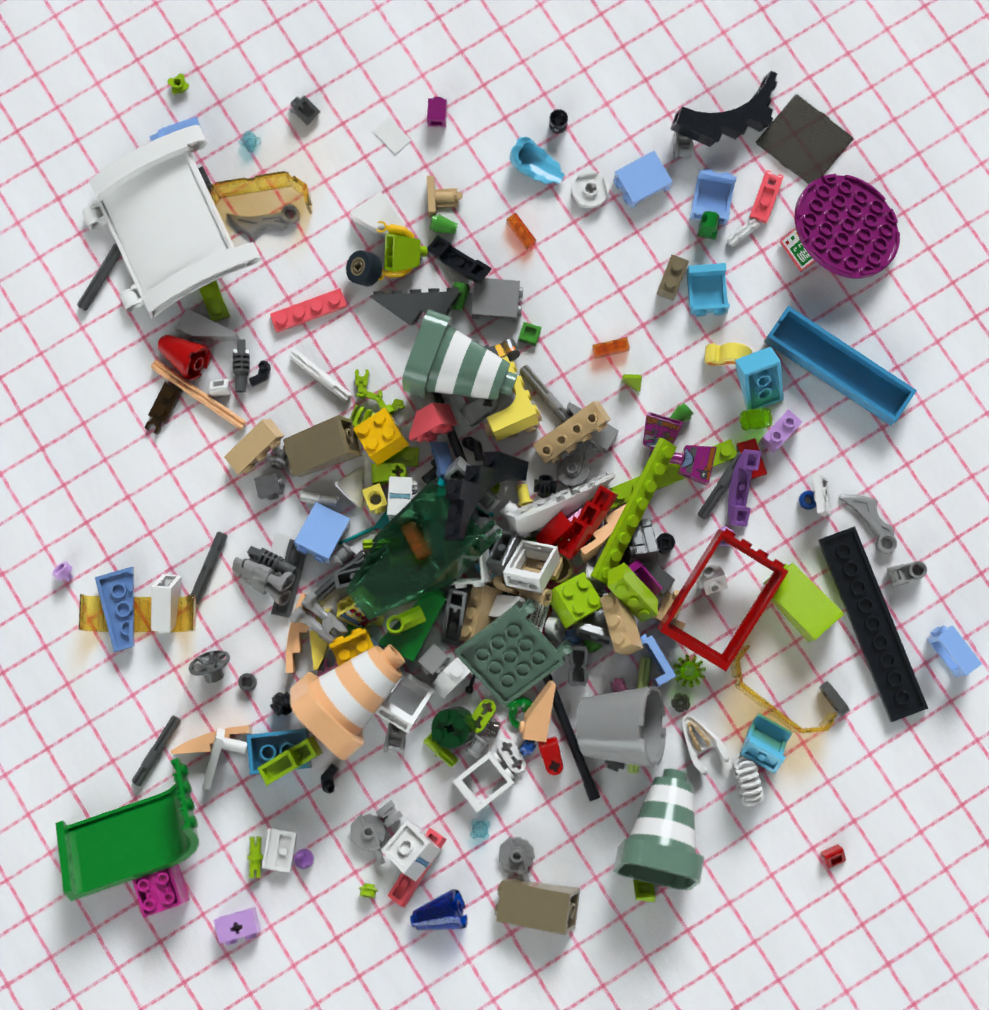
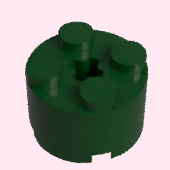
(462, 722)

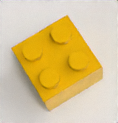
(381, 436)

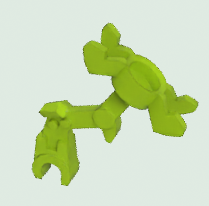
(362, 384)

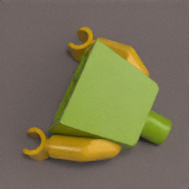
(401, 251)

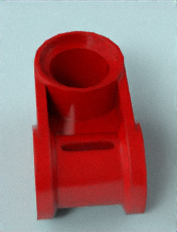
(551, 752)

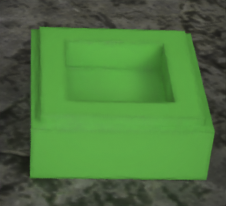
(529, 333)

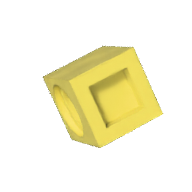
(369, 493)

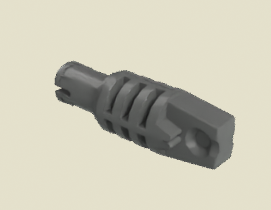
(241, 366)
(271, 560)

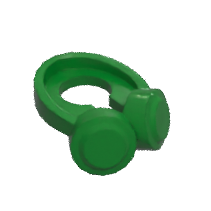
(524, 702)

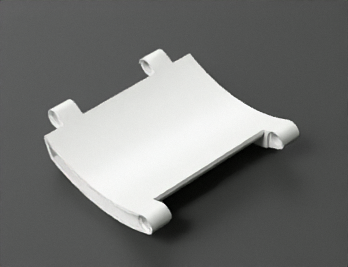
(165, 222)

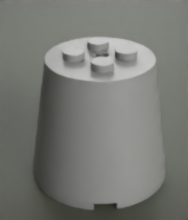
(623, 727)

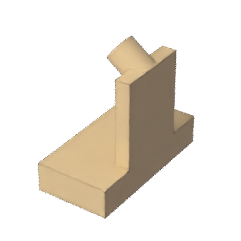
(441, 197)
(665, 605)

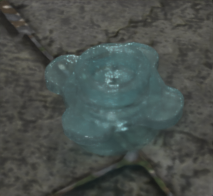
(249, 135)
(481, 834)

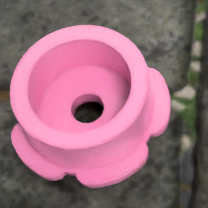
(618, 685)

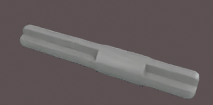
(544, 393)

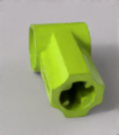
(407, 619)

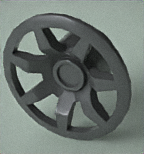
(211, 668)

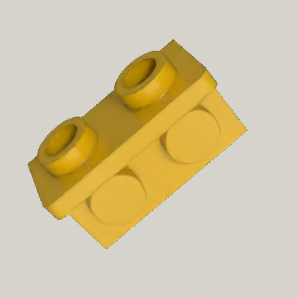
(351, 646)

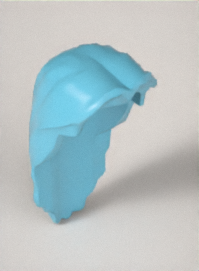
(535, 162)

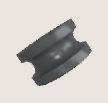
(247, 688)

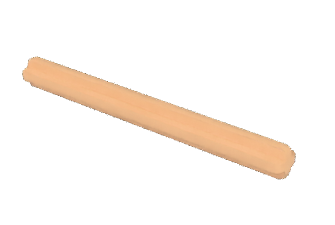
(198, 394)

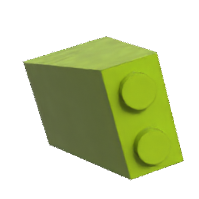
(805, 604)

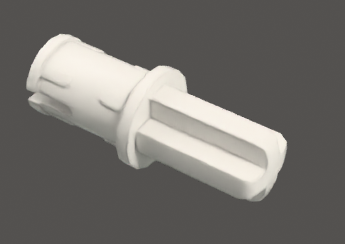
(325, 500)

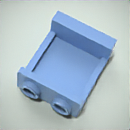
(642, 179)
(713, 194)
(321, 533)
(659, 659)

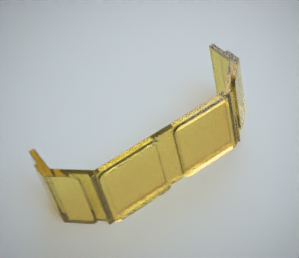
(258, 184)
(93, 618)
(825, 724)

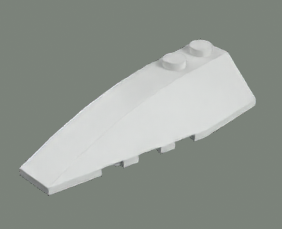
(539, 513)

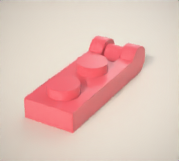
(766, 197)

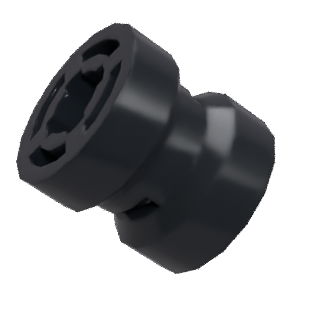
(559, 117)
(665, 543)

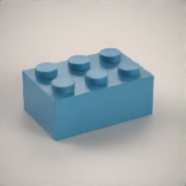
(266, 746)

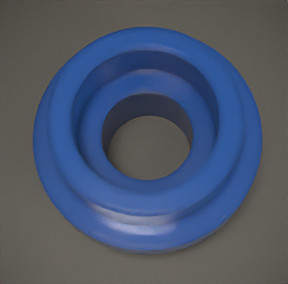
(803, 504)
(527, 747)

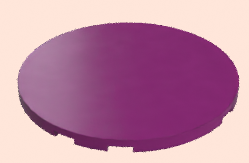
(847, 226)

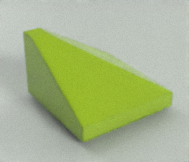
(632, 380)
(644, 891)

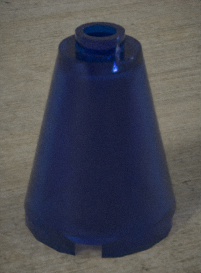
(441, 913)

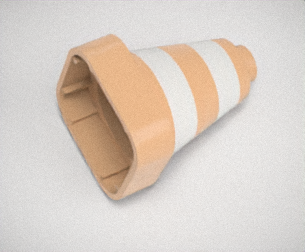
(346, 698)

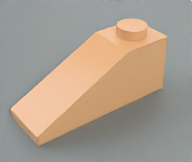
(537, 717)

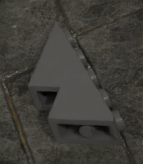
(412, 305)

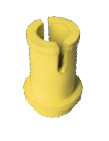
(523, 495)

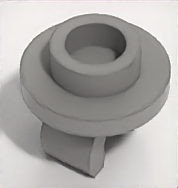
(278, 461)

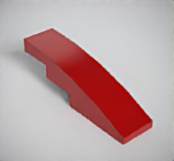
(587, 522)

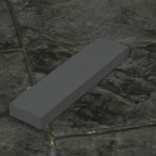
(296, 559)

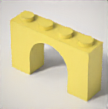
(518, 415)

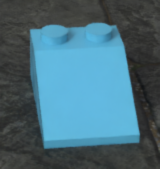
(760, 378)

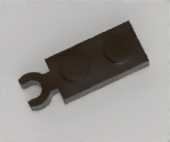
(163, 406)

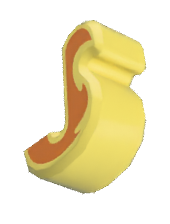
(725, 354)

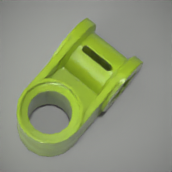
(381, 473)

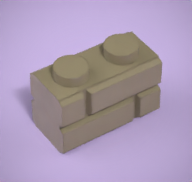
(672, 277)

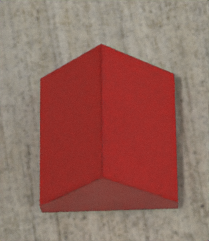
(833, 856)

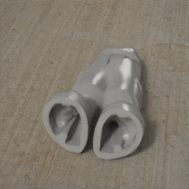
(264, 578)

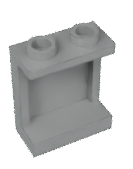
(497, 299)

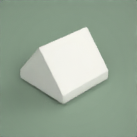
(219, 388)

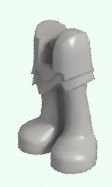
(328, 619)

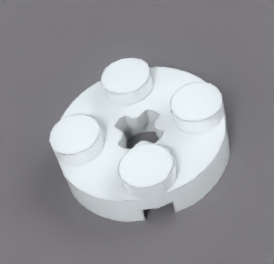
(581, 184)

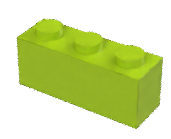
(632, 592)

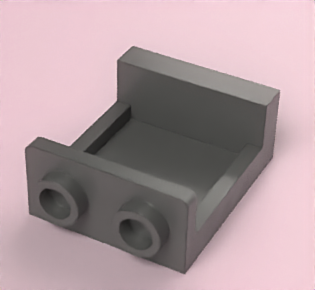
(595, 627)

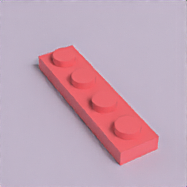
(308, 310)
(405, 886)

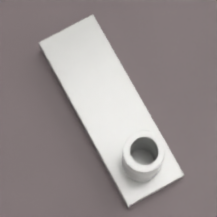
(220, 742)

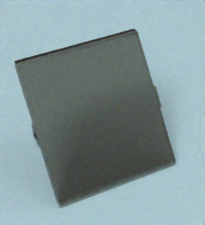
(804, 140)

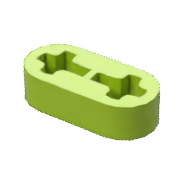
(485, 719)

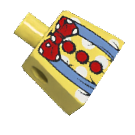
(351, 614)

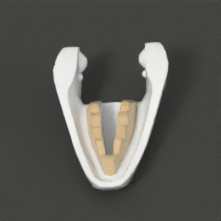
(699, 740)

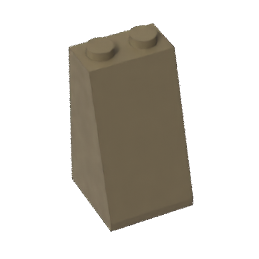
(321, 446)
(537, 905)

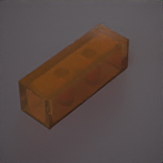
(521, 231)
(610, 347)
(416, 541)

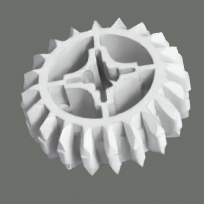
(747, 781)

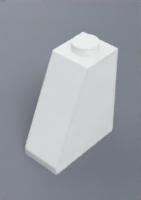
(376, 210)
(165, 603)
(450, 678)

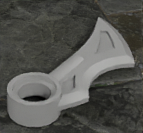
(254, 224)
(867, 509)

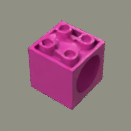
(161, 890)

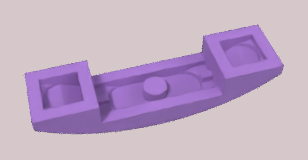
(740, 485)

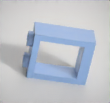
(953, 650)

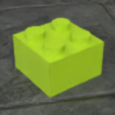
(575, 600)

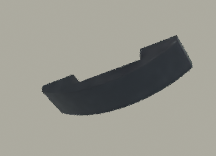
(458, 261)

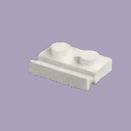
(279, 850)

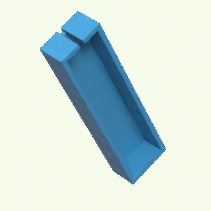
(840, 366)

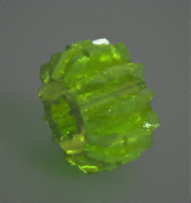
(756, 419)
(696, 671)

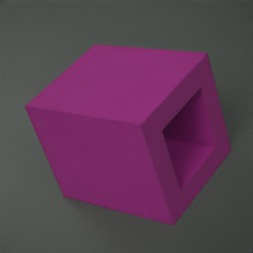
(437, 112)

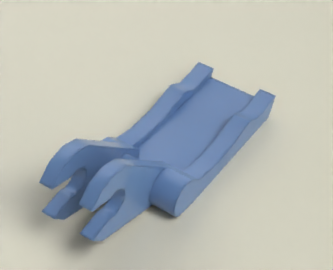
(442, 457)

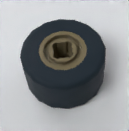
(363, 268)

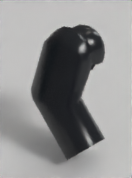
(263, 374)
(475, 446)
(431, 474)
(327, 779)

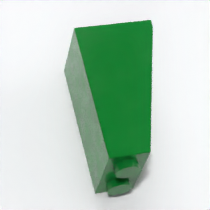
(413, 640)

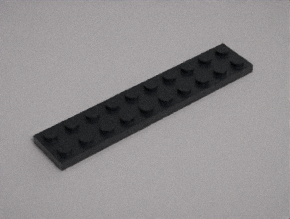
(872, 624)

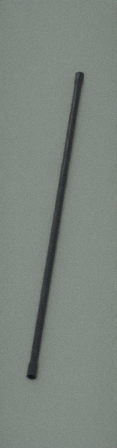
(588, 782)

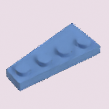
(117, 601)

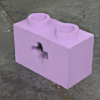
(780, 431)
(225, 926)

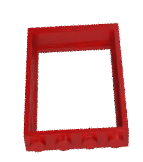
(725, 659)

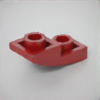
(554, 530)

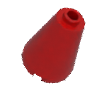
(185, 355)

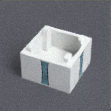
(399, 494)
(411, 850)

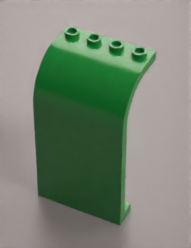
(129, 840)

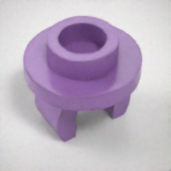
(303, 858)

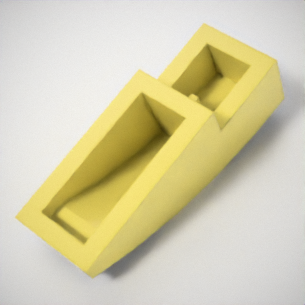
(318, 646)

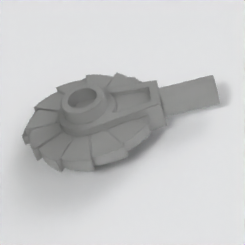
(574, 469)
(368, 833)
(516, 856)

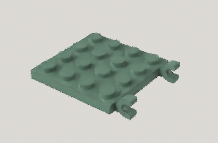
(512, 654)

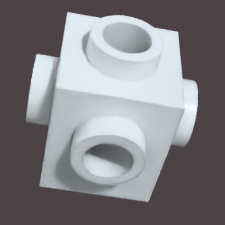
(712, 579)

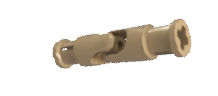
(544, 598)

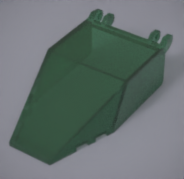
(394, 575)

